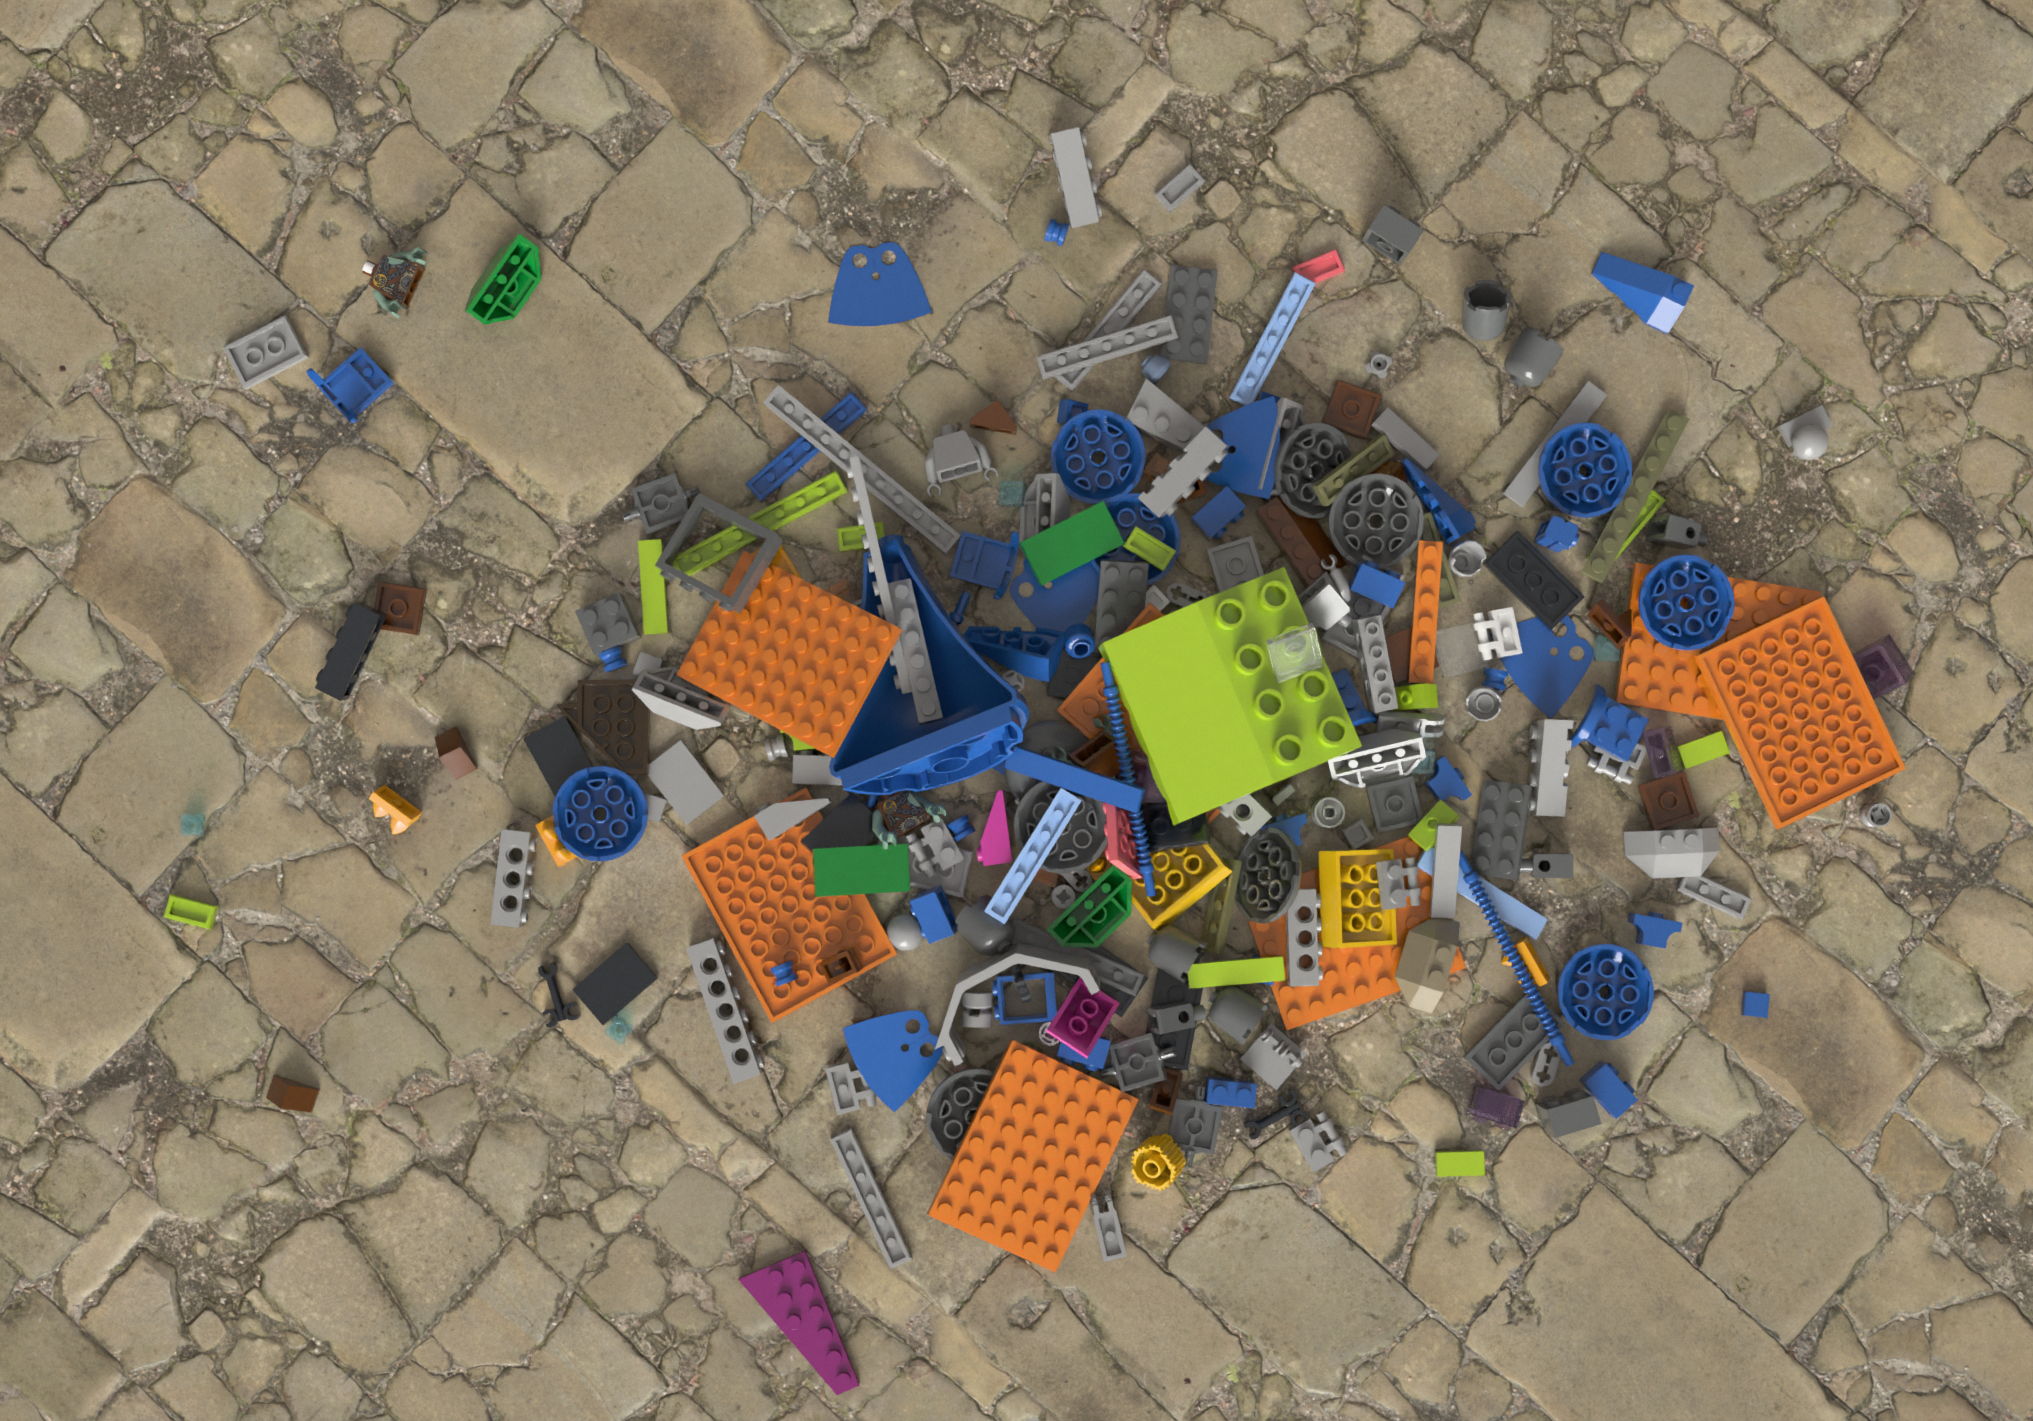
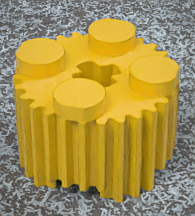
(1157, 1162)

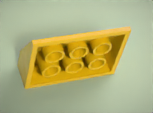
(1179, 880)
(1352, 899)

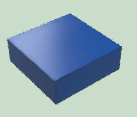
(1755, 1004)

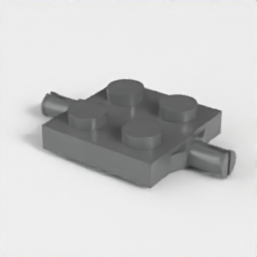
(660, 503)
(1138, 1062)
(1195, 1125)

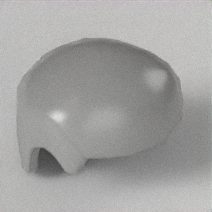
(1809, 442)
(1466, 558)
(1484, 703)
(904, 932)

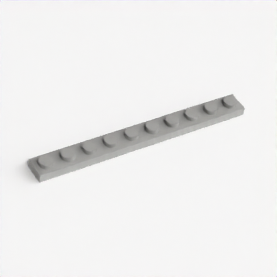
(875, 479)
(876, 565)

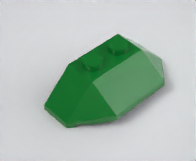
(506, 282)
(1095, 912)

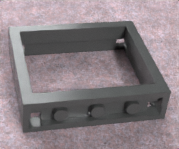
(754, 573)

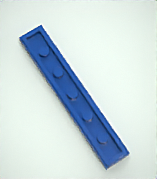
(802, 451)
(1075, 779)

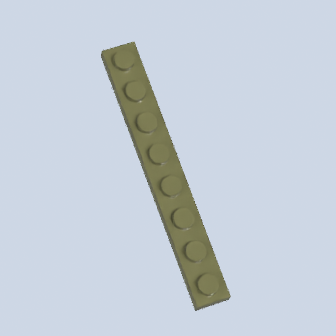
(1636, 495)

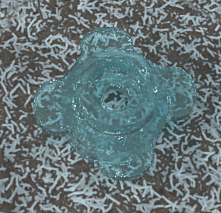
(185, 825)
(619, 1037)

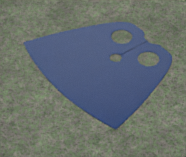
(871, 302)
(1250, 433)
(1062, 605)
(1544, 677)
(882, 1063)

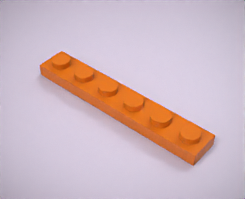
(1425, 612)

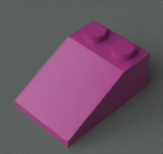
(995, 840)
(1082, 1018)

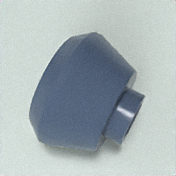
(1155, 367)

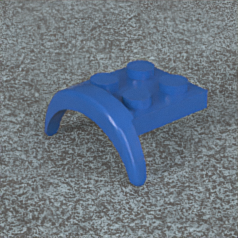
(353, 384)
(985, 561)
(1352, 700)
(1610, 726)

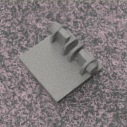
(1273, 1056)

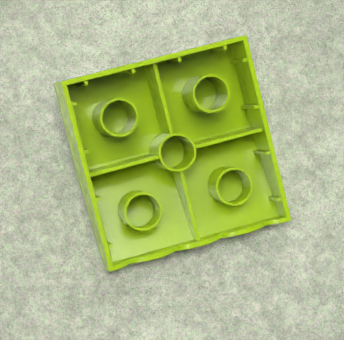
(1210, 700)

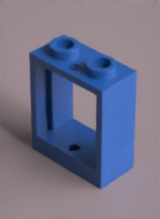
(999, 1010)

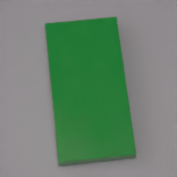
(1071, 543)
(860, 870)

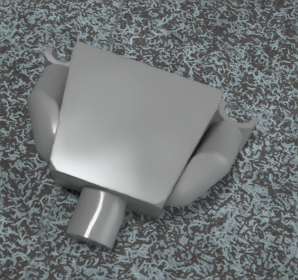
(954, 457)
(1327, 598)

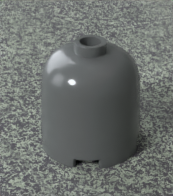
(1485, 310)
(1531, 358)
(984, 931)
(1175, 951)
(1236, 1011)

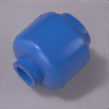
(1079, 640)

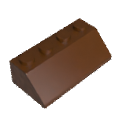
(1299, 540)

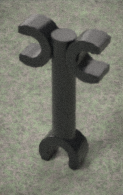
(1020, 983)
(560, 1012)
(1291, 1108)

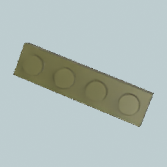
(1357, 465)
(1448, 592)
(1220, 909)

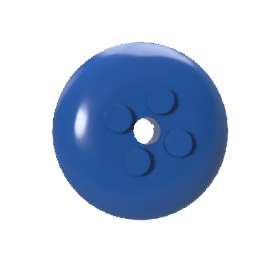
(1093, 433)
(1606, 466)
(1131, 512)
(1708, 599)
(577, 820)
(1628, 995)

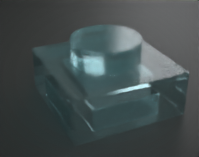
(1012, 493)
(1605, 650)
(1427, 765)

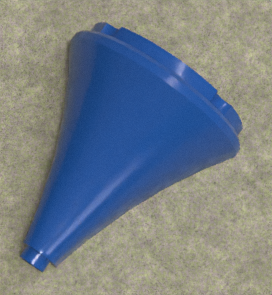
(979, 707)

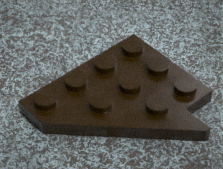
(613, 722)

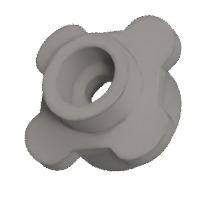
(1385, 362)

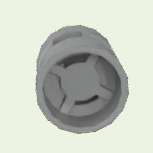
(1327, 812)
(977, 1000)

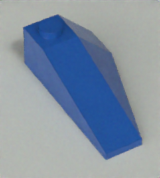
(1648, 292)
(1448, 514)
(1026, 652)

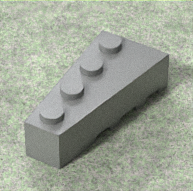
(1074, 177)
(1162, 418)
(1184, 473)
(1549, 766)

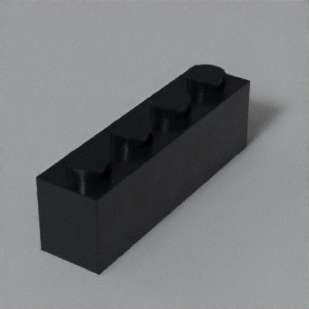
(350, 651)

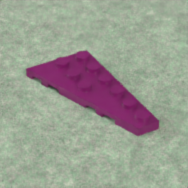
(798, 1307)

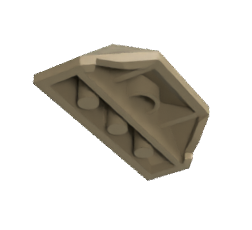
(1427, 962)

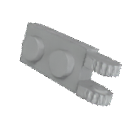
(1411, 723)
(1108, 1229)

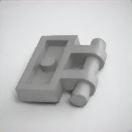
(1619, 774)
(942, 845)
(1391, 883)
(844, 1089)
(1311, 1144)

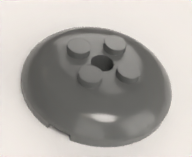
(1308, 446)
(1399, 520)
(1043, 738)
(1078, 844)
(1268, 875)
(950, 1107)

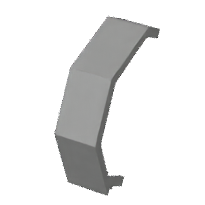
(1018, 953)

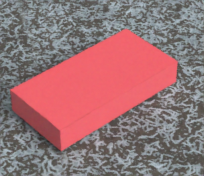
(1321, 267)

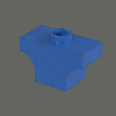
(1447, 781)
(1289, 825)
(1653, 929)

